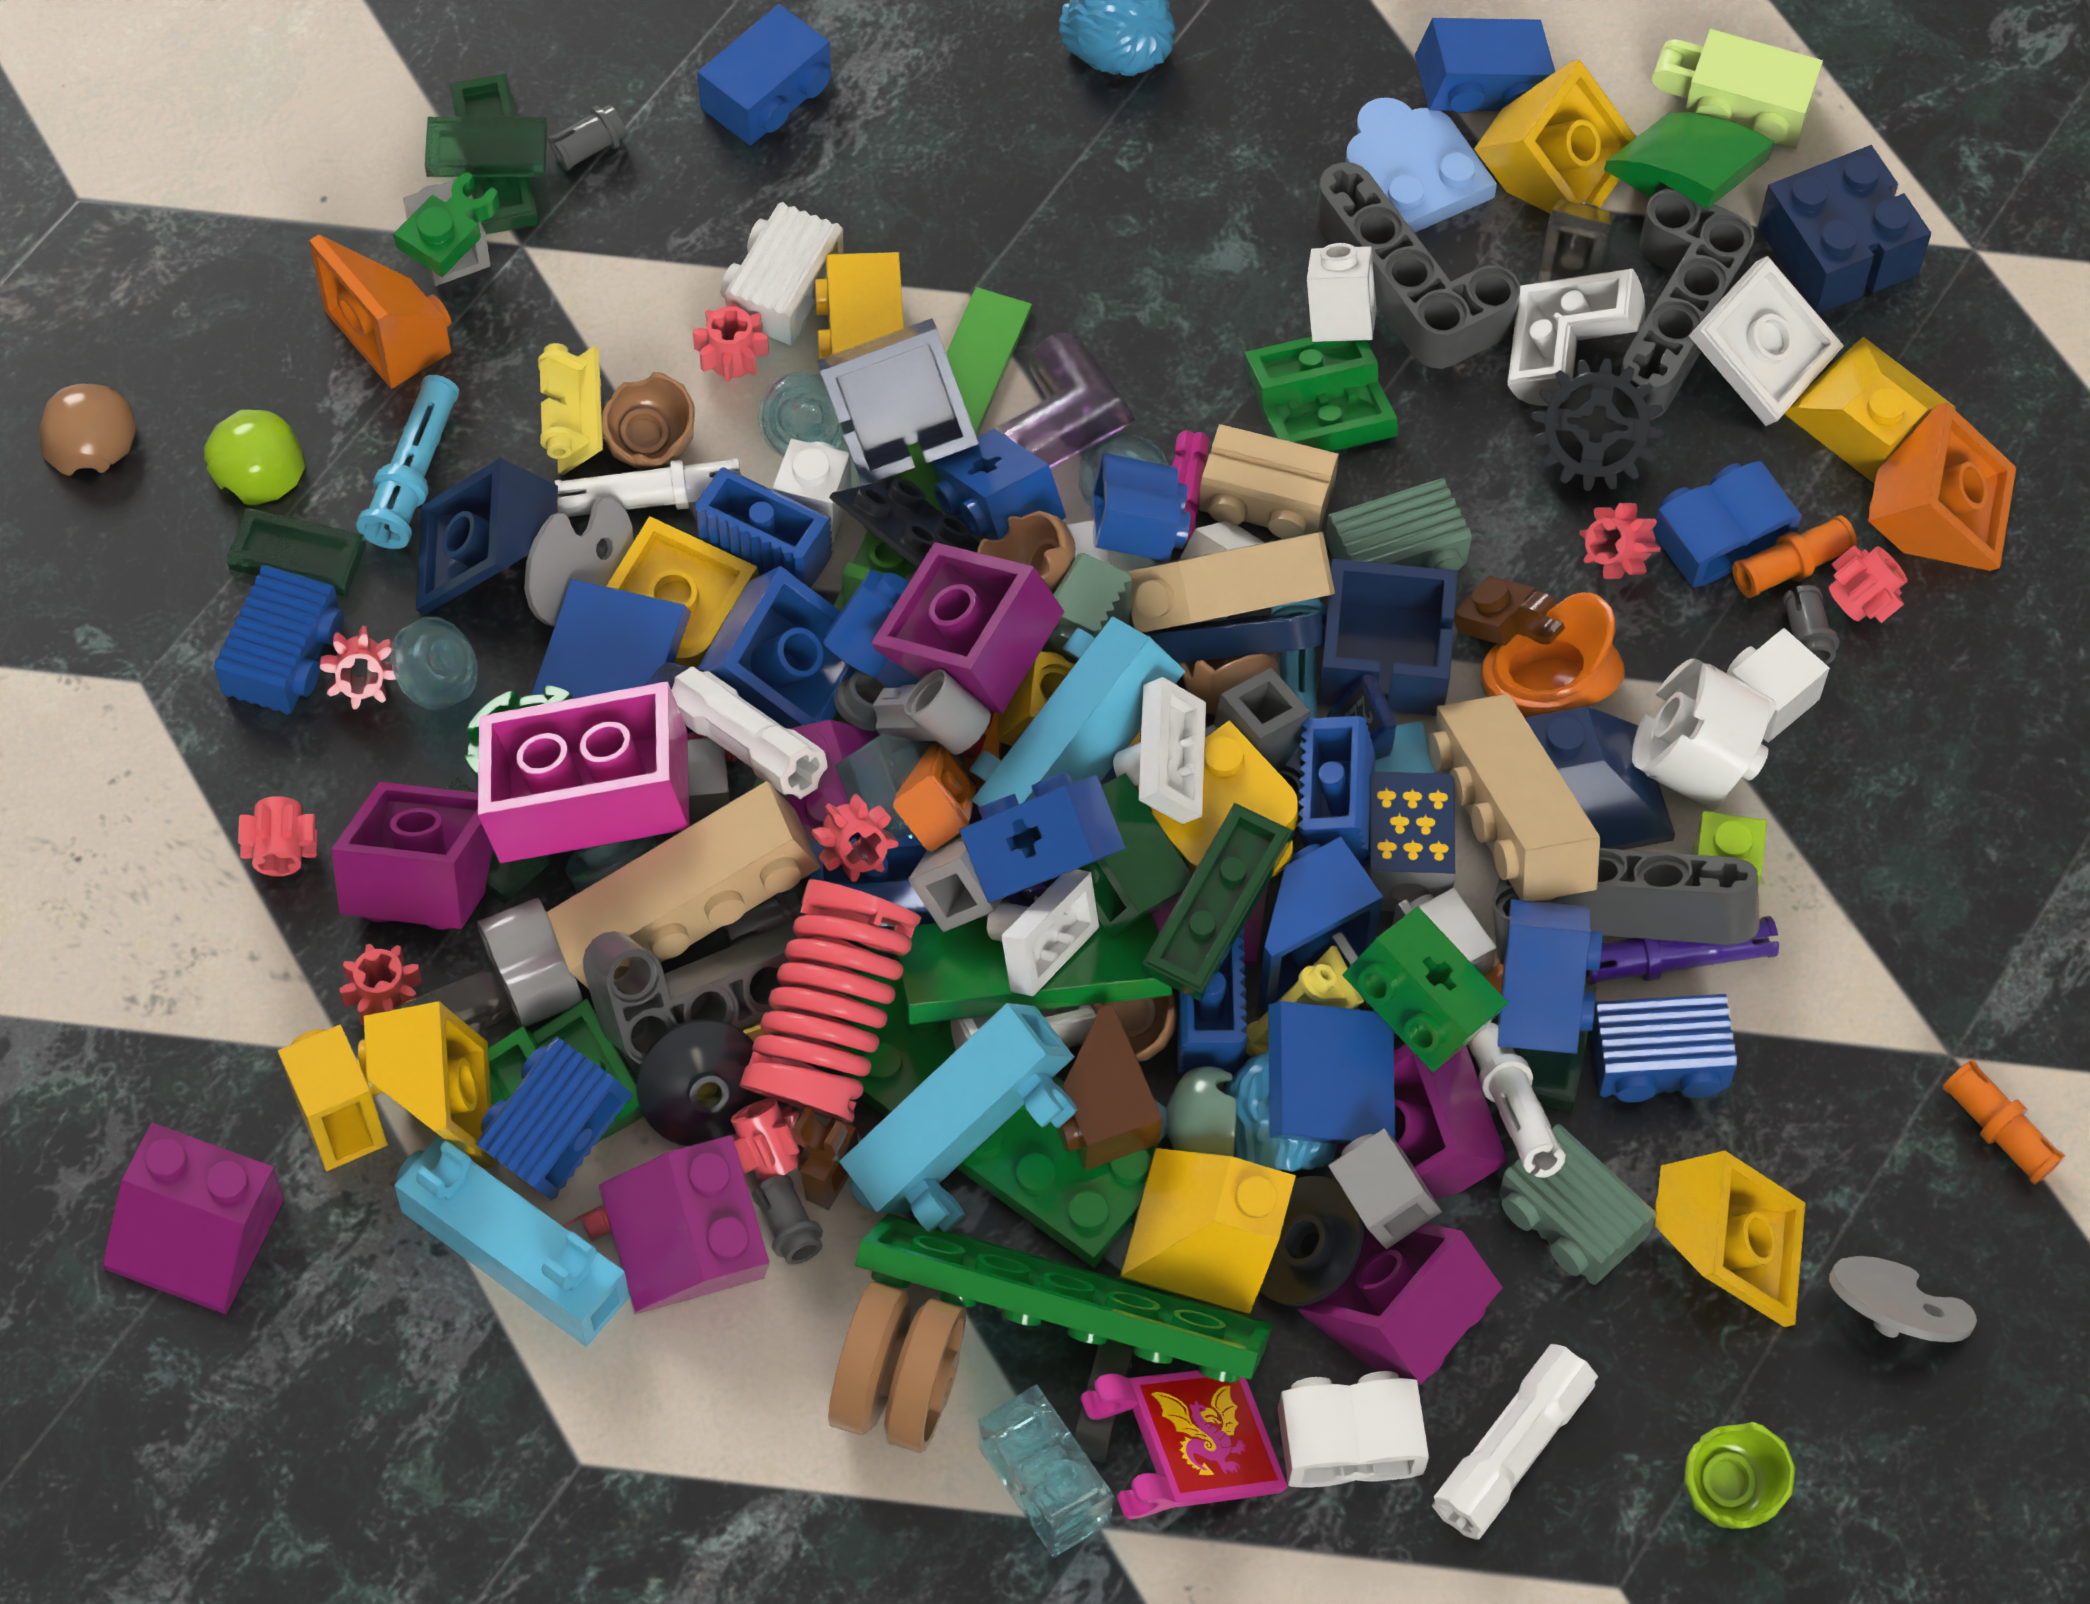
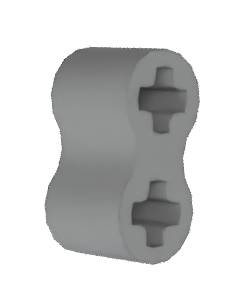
(529, 962)

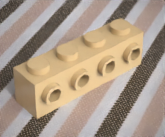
(1515, 798)
(691, 881)

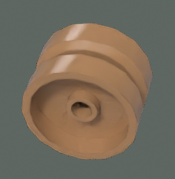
(897, 1366)

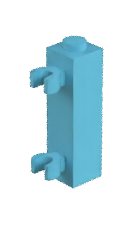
(1085, 718)
(955, 1111)
(511, 1240)

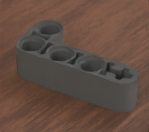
(1359, 213)
(1707, 257)
(1660, 898)
(669, 996)

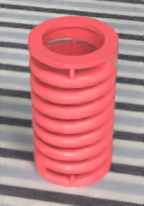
(809, 995)

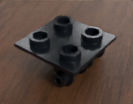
(903, 518)

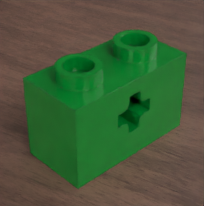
(1425, 988)

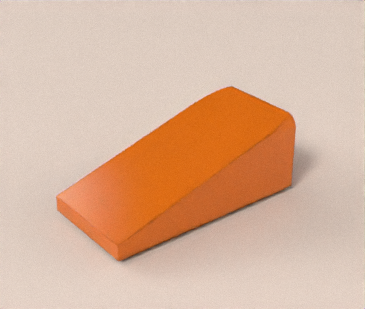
(936, 798)

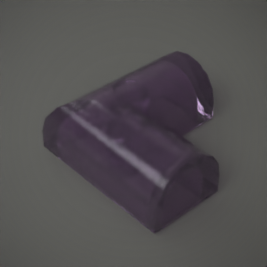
(1078, 404)

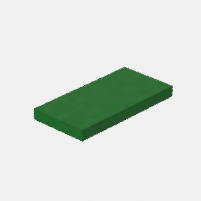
(967, 977)

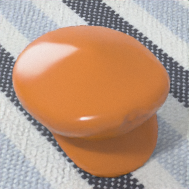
(1569, 672)

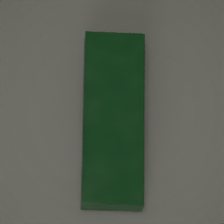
(493, 98)
(1217, 901)

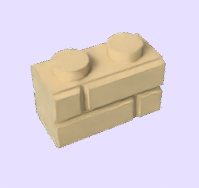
(1267, 482)

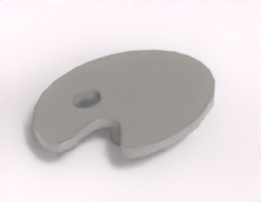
(563, 555)
(1891, 1299)

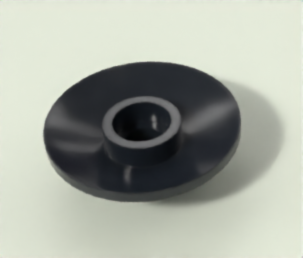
(679, 1065)
(1314, 1215)

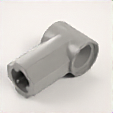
(932, 711)

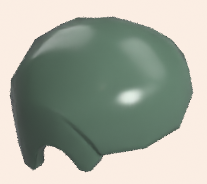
(1201, 1115)

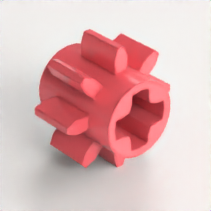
(730, 342)
(1620, 541)
(1867, 584)
(342, 664)
(277, 836)
(868, 850)
(379, 981)
(766, 1138)

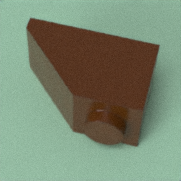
(1111, 1097)

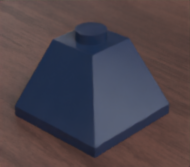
(479, 530)
(1597, 765)

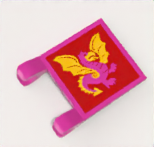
(1199, 1436)

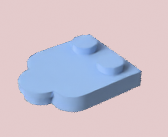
(1419, 162)

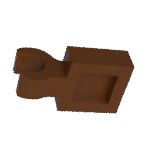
(1507, 608)
(820, 1158)

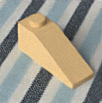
(1230, 582)

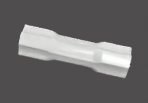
(772, 751)
(1488, 1475)

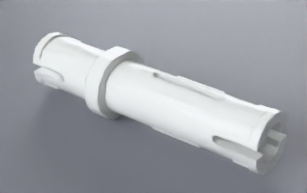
(641, 488)
(1508, 1083)

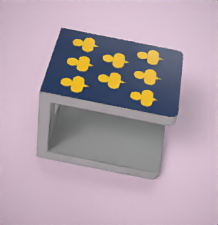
(1411, 835)

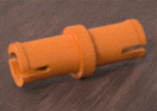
(1794, 556)
(2003, 1121)

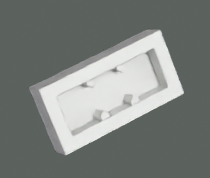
(1171, 751)
(1047, 933)

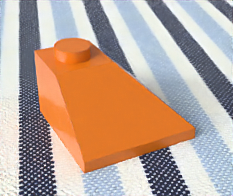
(380, 312)
(1945, 493)

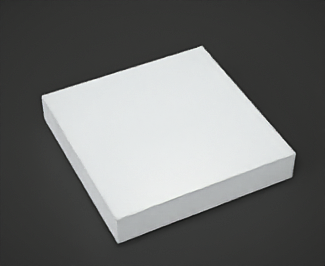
(1766, 341)

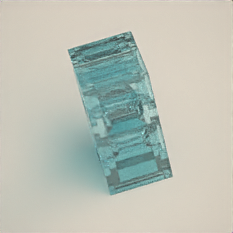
(1045, 1471)

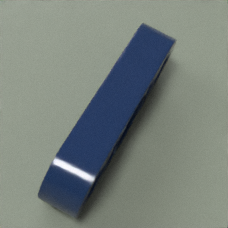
(1241, 636)

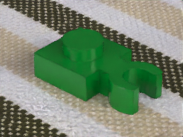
(445, 231)

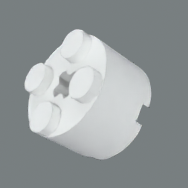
(1704, 734)

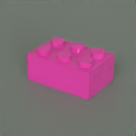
(583, 772)

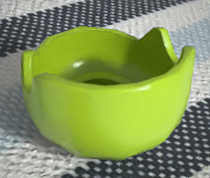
(254, 456)
(1739, 1475)

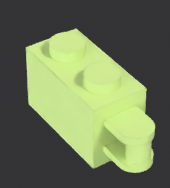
(1741, 83)

